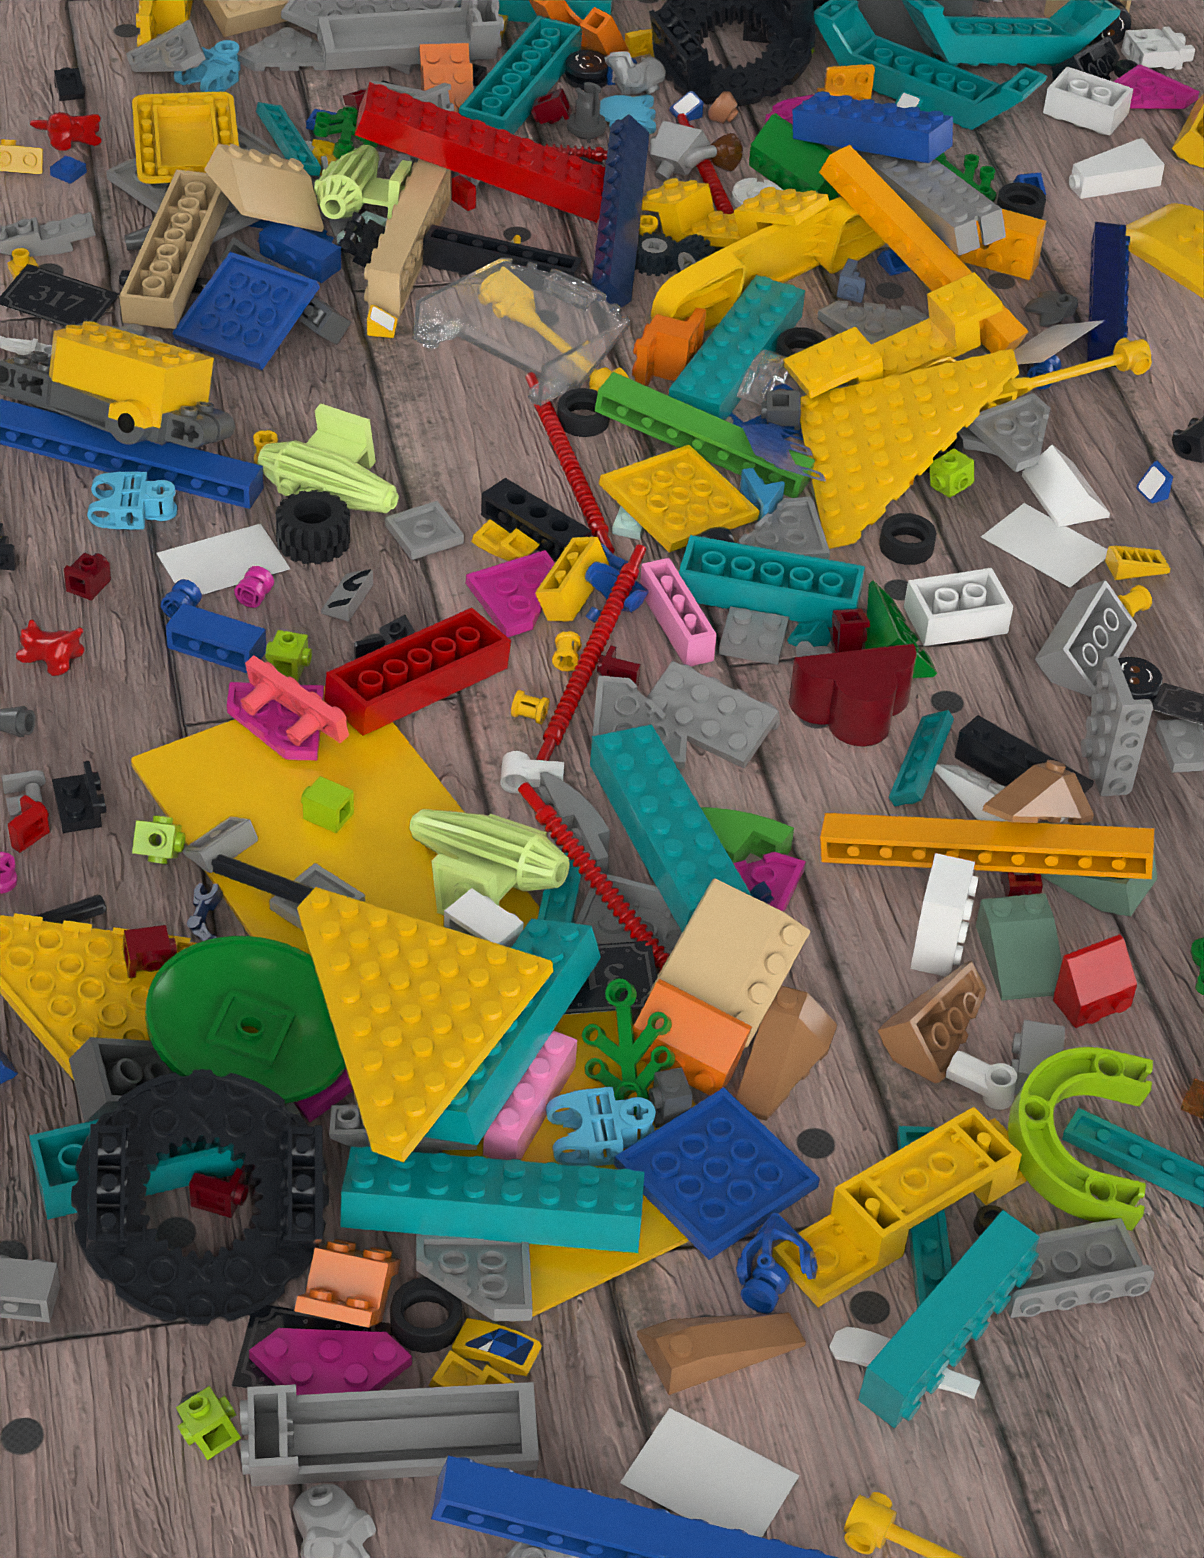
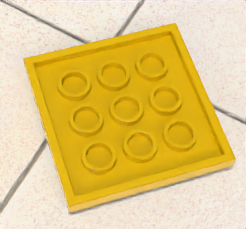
(678, 496)

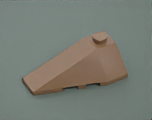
(1042, 793)
(934, 1024)
(786, 1047)
(708, 1347)

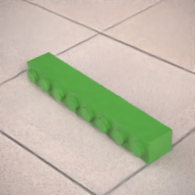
(686, 425)

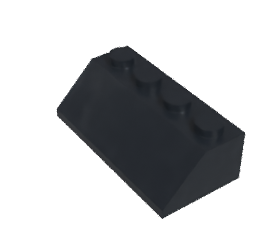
(1001, 753)

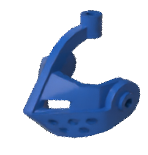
(603, 578)
(774, 1229)

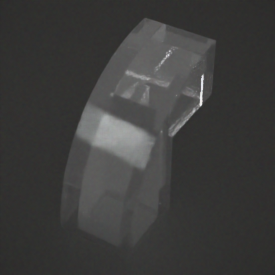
(761, 376)

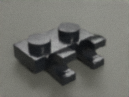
(369, 239)

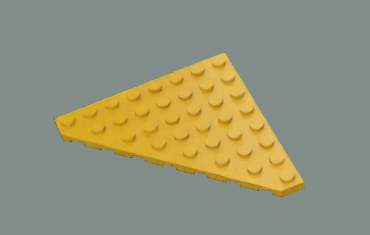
(887, 431)
(73, 983)
(411, 1008)

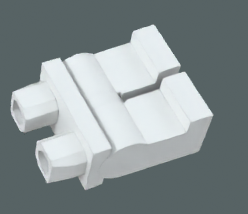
(1157, 48)

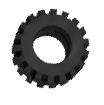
(313, 527)

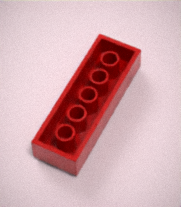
(417, 670)

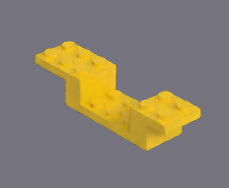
(160, 16)
(689, 210)
(946, 333)
(886, 1200)

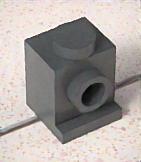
(782, 408)
(670, 1095)

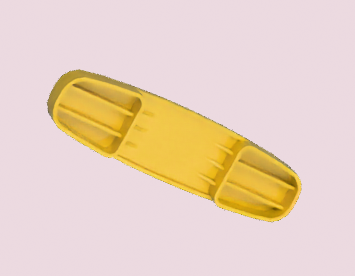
(773, 252)

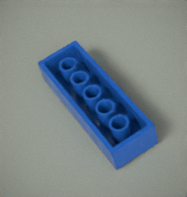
(873, 127)

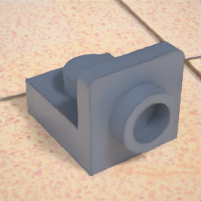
(850, 284)

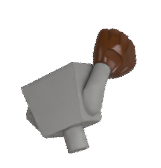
(682, 148)

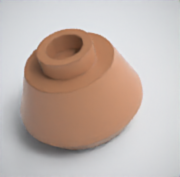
(723, 108)

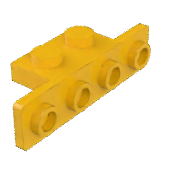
(20, 158)

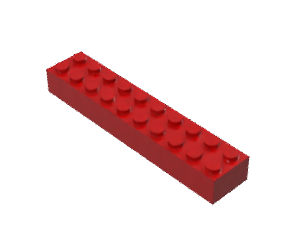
(480, 151)

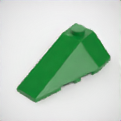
(889, 629)

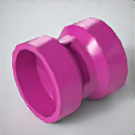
(254, 586)

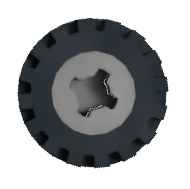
(690, 251)
(654, 254)

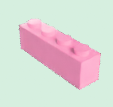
(678, 612)
(526, 1107)

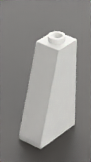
(1117, 171)

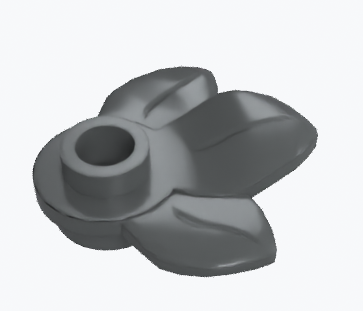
(1052, 307)

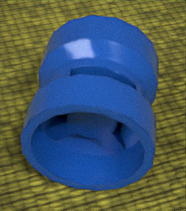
(1049, 365)
(182, 592)
(763, 1290)

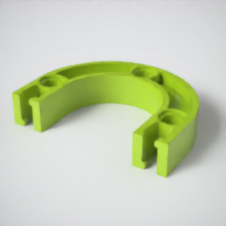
(1046, 1161)

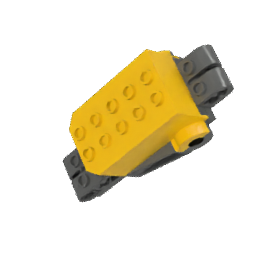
(121, 386)

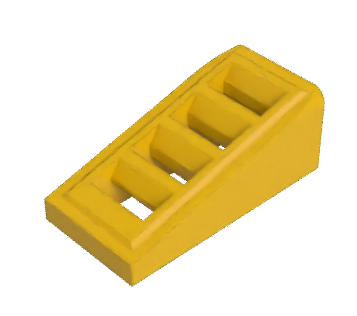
(1129, 562)

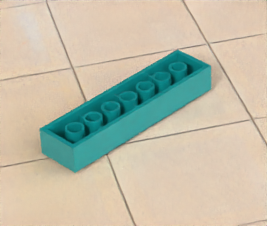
(523, 74)
(749, 327)
(662, 818)
(479, 1101)
(493, 1200)

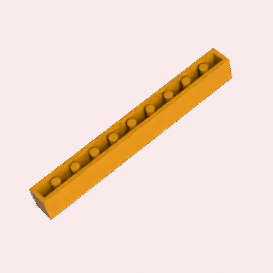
(911, 238)
(990, 844)

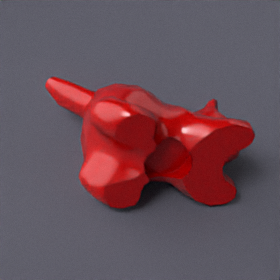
(65, 129)
(52, 647)

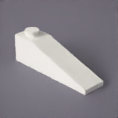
(973, 790)

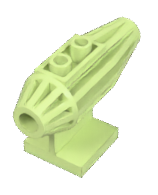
(354, 181)
(331, 463)
(486, 855)

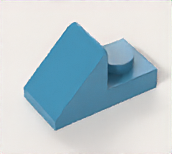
(760, 495)

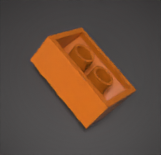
(701, 1037)

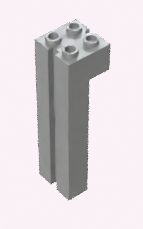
(396, 36)
(384, 1432)

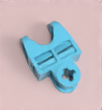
(217, 71)
(141, 500)
(598, 1127)

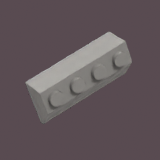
(1088, 631)

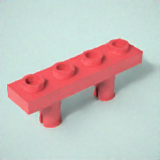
(313, 711)

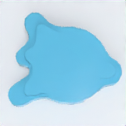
(638, 107)

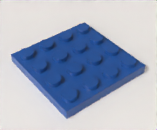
(246, 310)
(717, 1172)

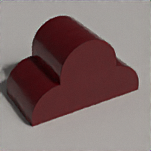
(853, 691)

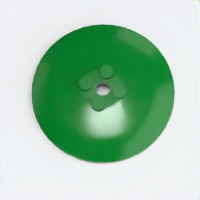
(237, 982)

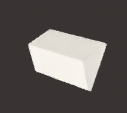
(1063, 490)

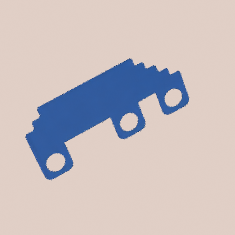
(769, 444)

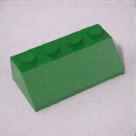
(789, 161)

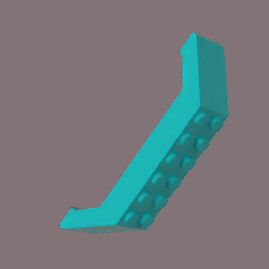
(1011, 38)
(899, 69)

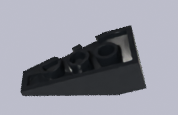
(1095, 60)

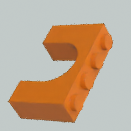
(598, 27)

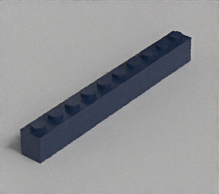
(620, 211)

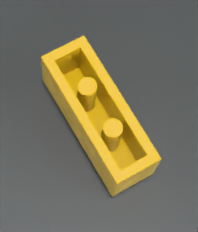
(565, 585)

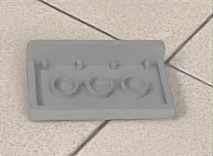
(713, 713)
(1115, 731)
(644, 900)
(1081, 1268)

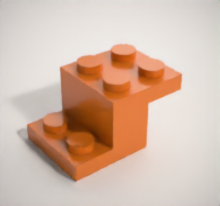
(447, 65)
(668, 346)
(348, 1283)

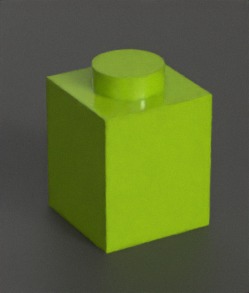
(327, 804)

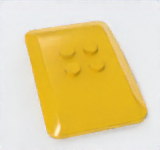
(180, 132)
(1172, 243)

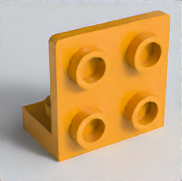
(850, 81)

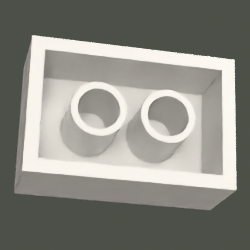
(1088, 101)
(958, 607)
(943, 915)

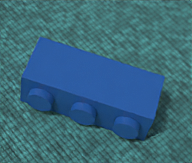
(300, 251)
(215, 637)

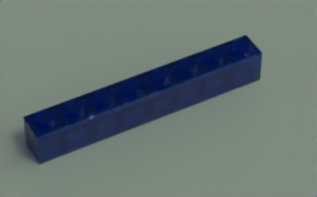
(1108, 289)

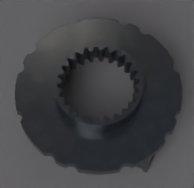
(683, 24)
(235, 1117)

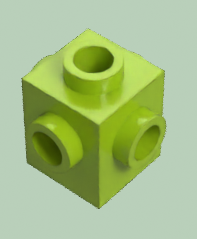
(952, 473)
(289, 653)
(147, 839)
(208, 1422)

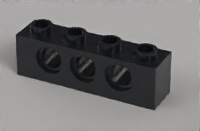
(517, 508)

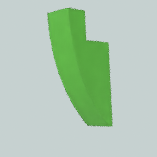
(748, 833)

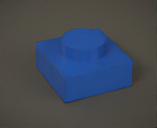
(68, 169)

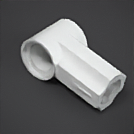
(518, 769)
(993, 1082)

